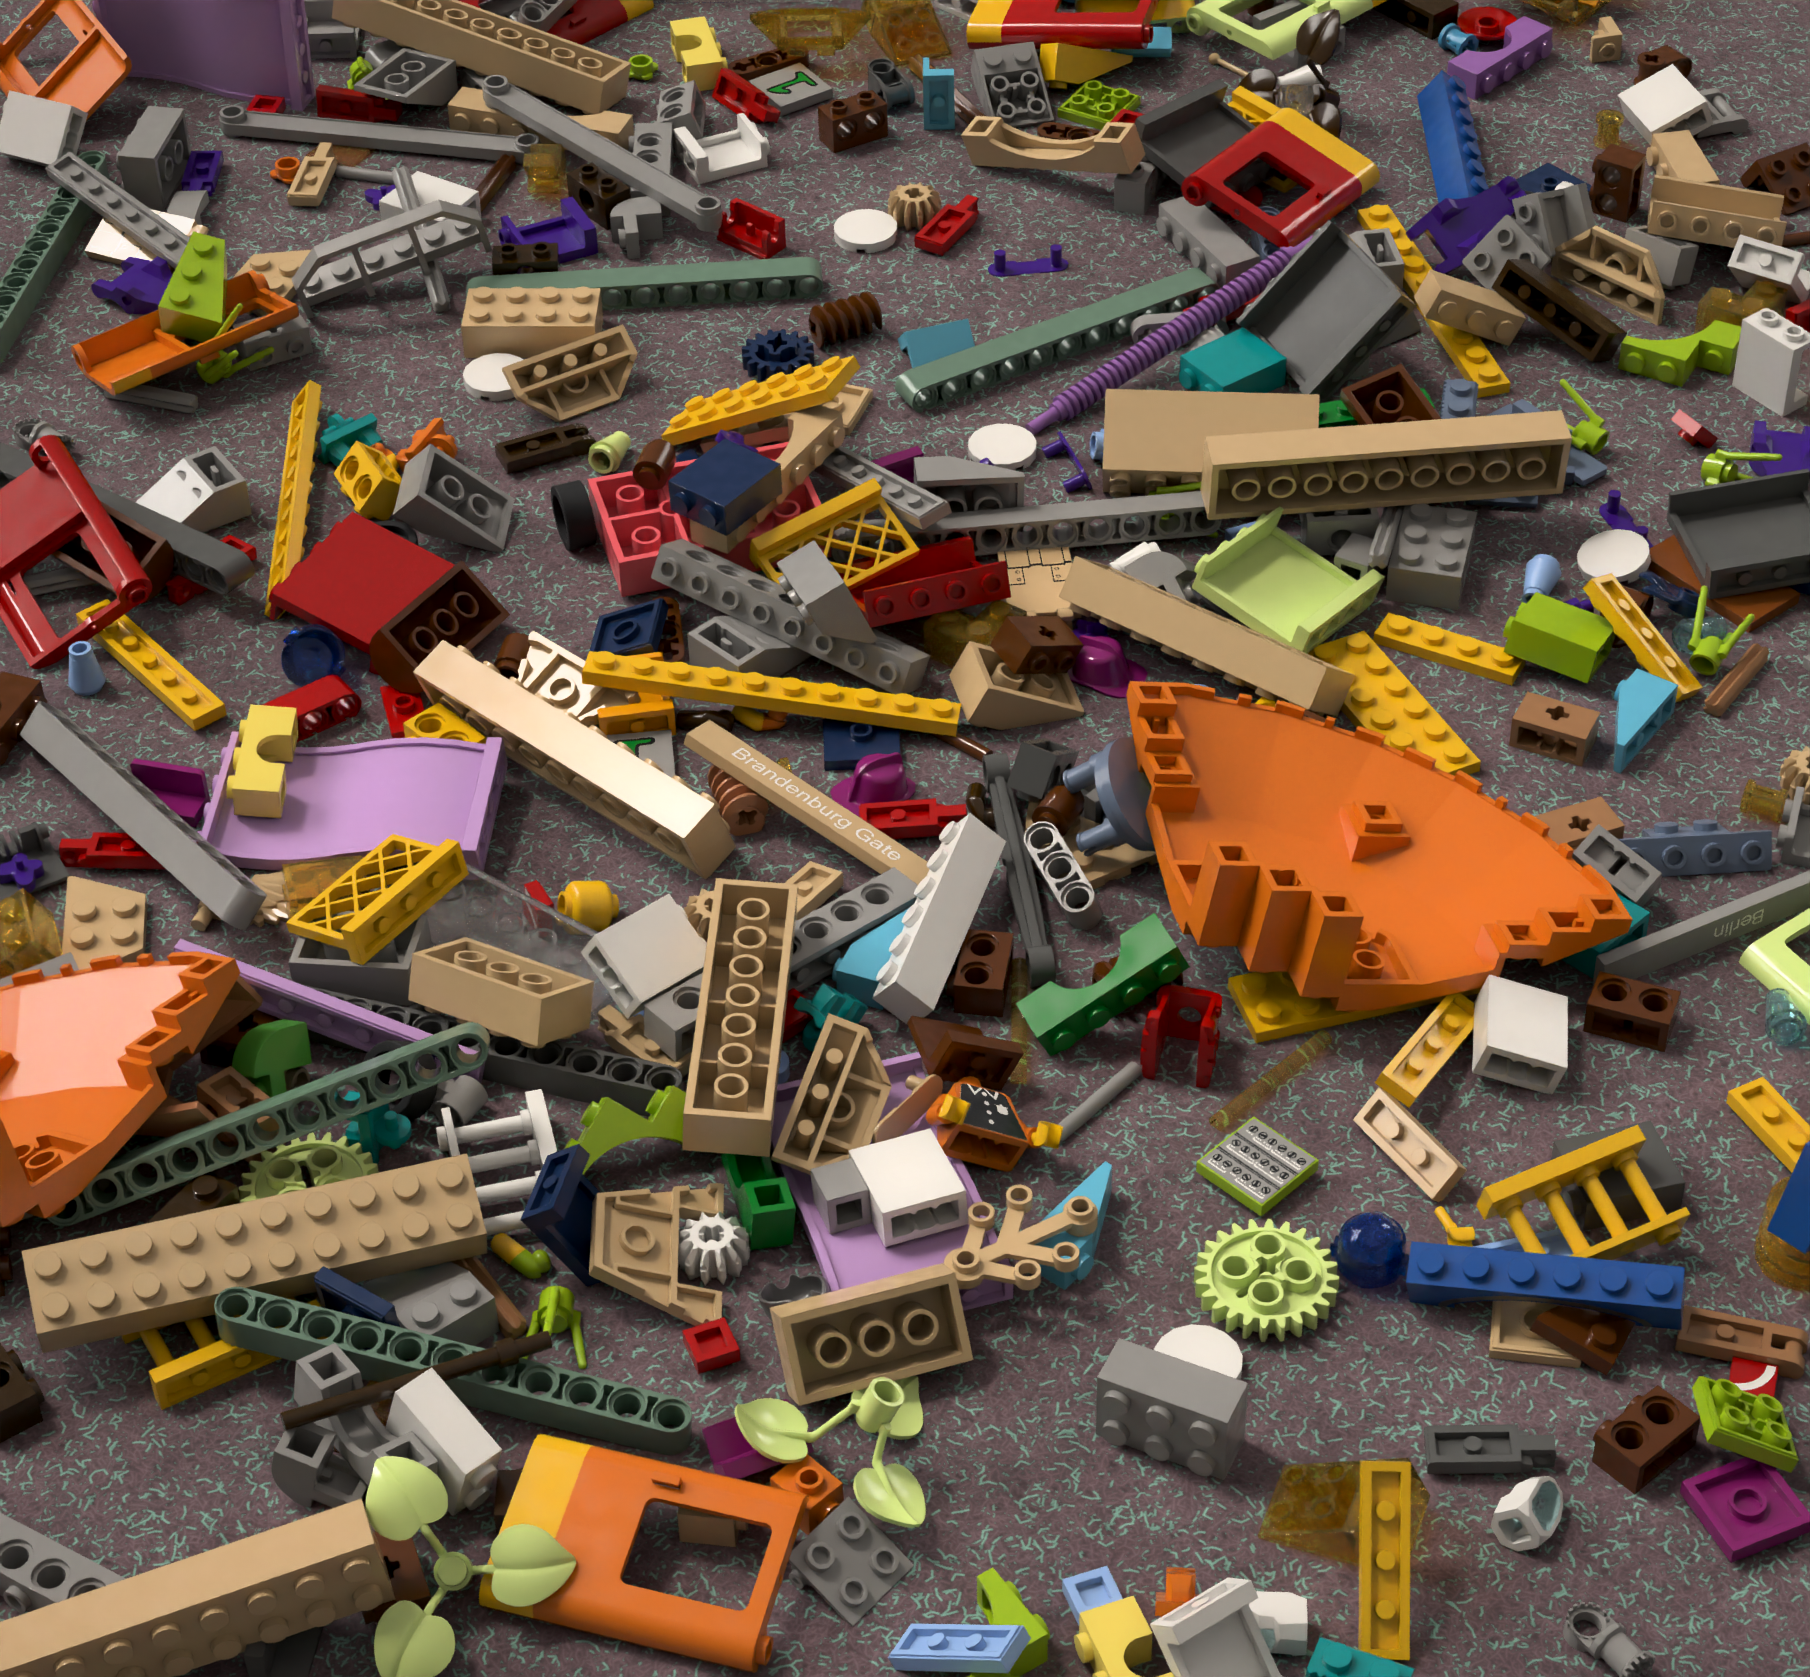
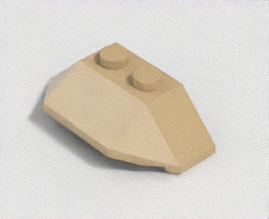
(1612, 271)
(574, 375)
(836, 1099)

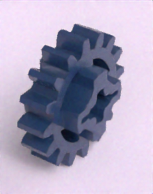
(776, 354)

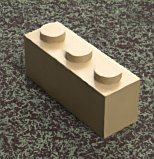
(1680, 157)
(1468, 307)

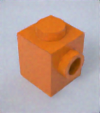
(813, 1480)

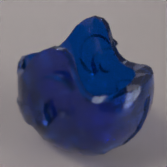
(312, 654)
(1371, 1250)

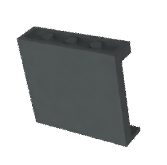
(1194, 131)
(1327, 311)
(1745, 532)

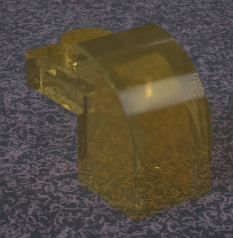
(545, 168)

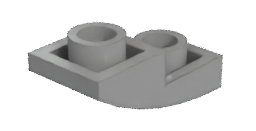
(189, 204)

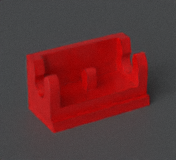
(752, 230)

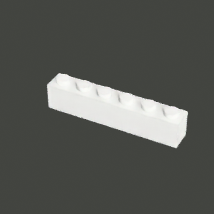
(938, 919)

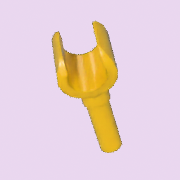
(1455, 1235)

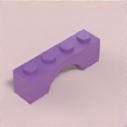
(1524, 44)

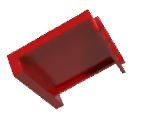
(357, 581)
(933, 582)

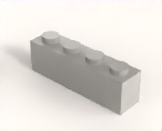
(1205, 240)

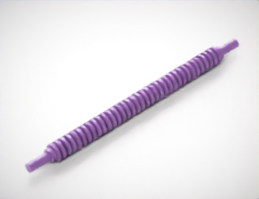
(1165, 339)

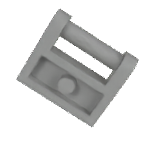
(1723, 116)

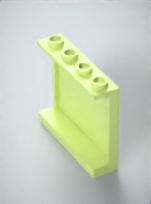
(1282, 585)

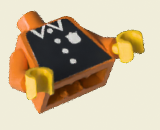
(985, 1127)

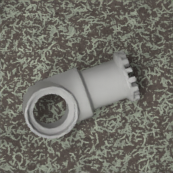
(38, 430)
(1609, 1644)

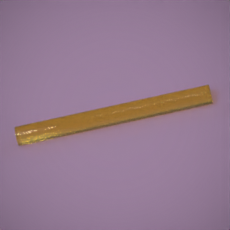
(1019, 990)
(1270, 1080)

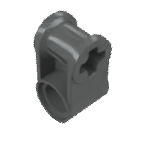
(889, 83)

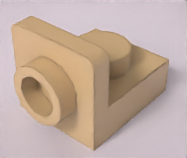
(1606, 41)

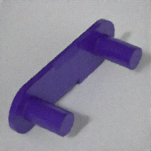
(1001, 268)
(1059, 446)
(1619, 518)

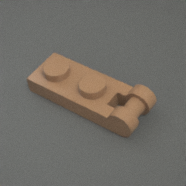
(1729, 1335)

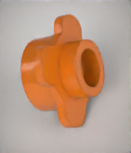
(285, 169)

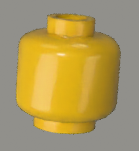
(589, 903)

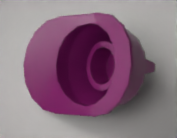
(1104, 667)
(874, 780)

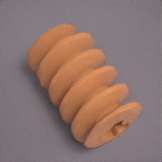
(738, 804)

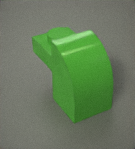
(271, 1050)

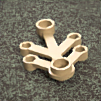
(975, 1264)

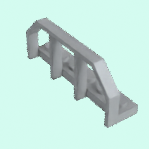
(363, 268)

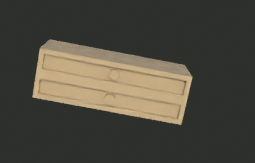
(1161, 434)

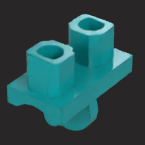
(342, 434)
(827, 1001)
(377, 1128)

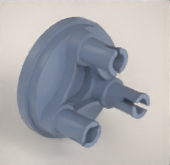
(1122, 794)

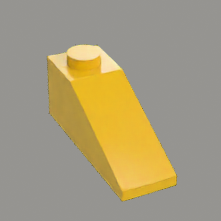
(1073, 64)

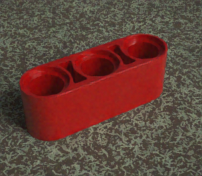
(320, 704)

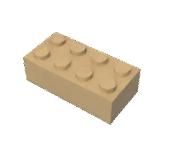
(528, 319)
(501, 992)
(871, 1332)

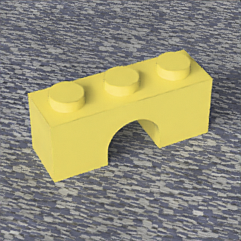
(698, 51)
(258, 784)
(1114, 1639)

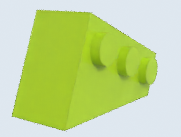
(197, 290)

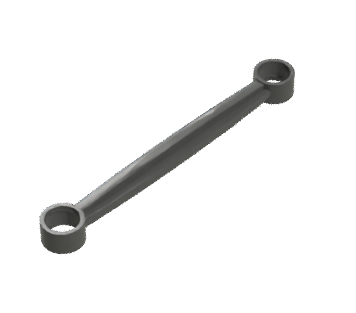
(1019, 871)

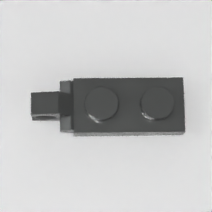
(1486, 1449)

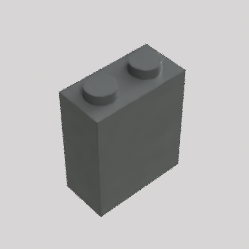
(1654, 1163)

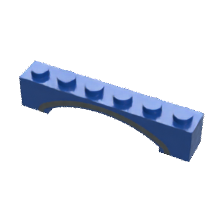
(1462, 1274)

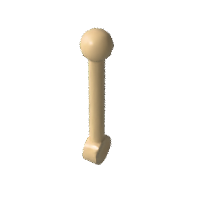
(1215, 59)

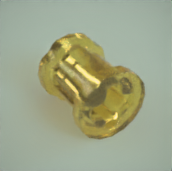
(1608, 128)
(1763, 800)

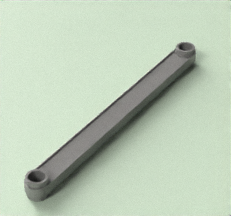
(240, 122)
(612, 158)

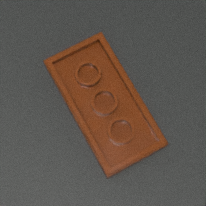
(1672, 565)

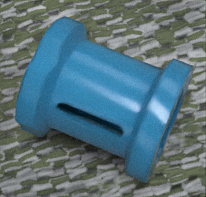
(1457, 39)

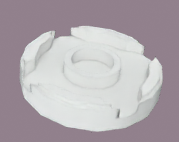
(865, 230)
(486, 379)
(1003, 445)
(1614, 552)
(1203, 1347)

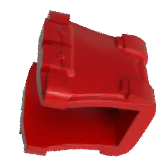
(1168, 1022)

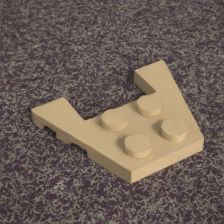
(638, 1245)

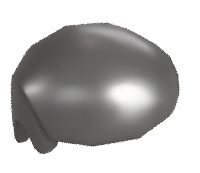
(796, 1289)

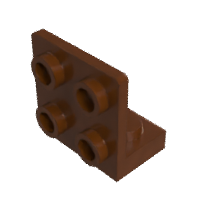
(1784, 174)
(964, 1051)

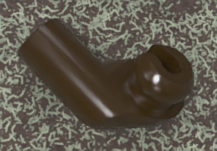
(693, 718)
(976, 804)

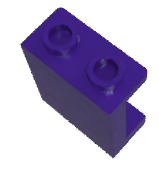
(571, 231)

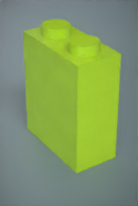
(1559, 637)

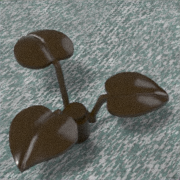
(1318, 41)

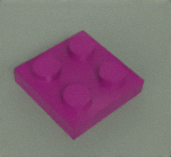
(1746, 1507)

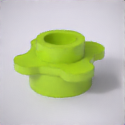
(642, 67)

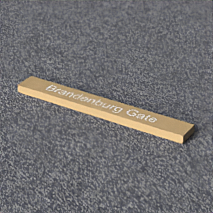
(804, 802)

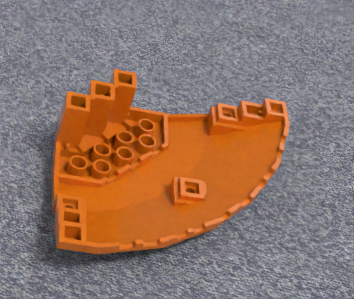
(1349, 854)
(85, 1062)

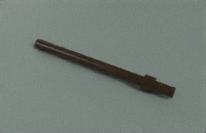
(503, 1353)

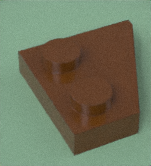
(1585, 1334)

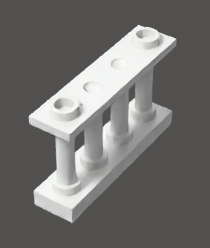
(530, 1121)

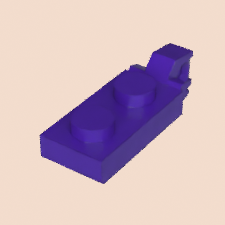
(202, 171)

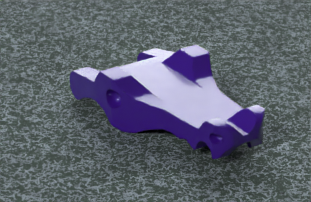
(1460, 224)
(139, 286)
(1792, 447)

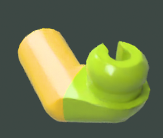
(519, 1257)

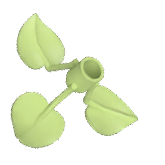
(884, 1407)
(524, 1558)

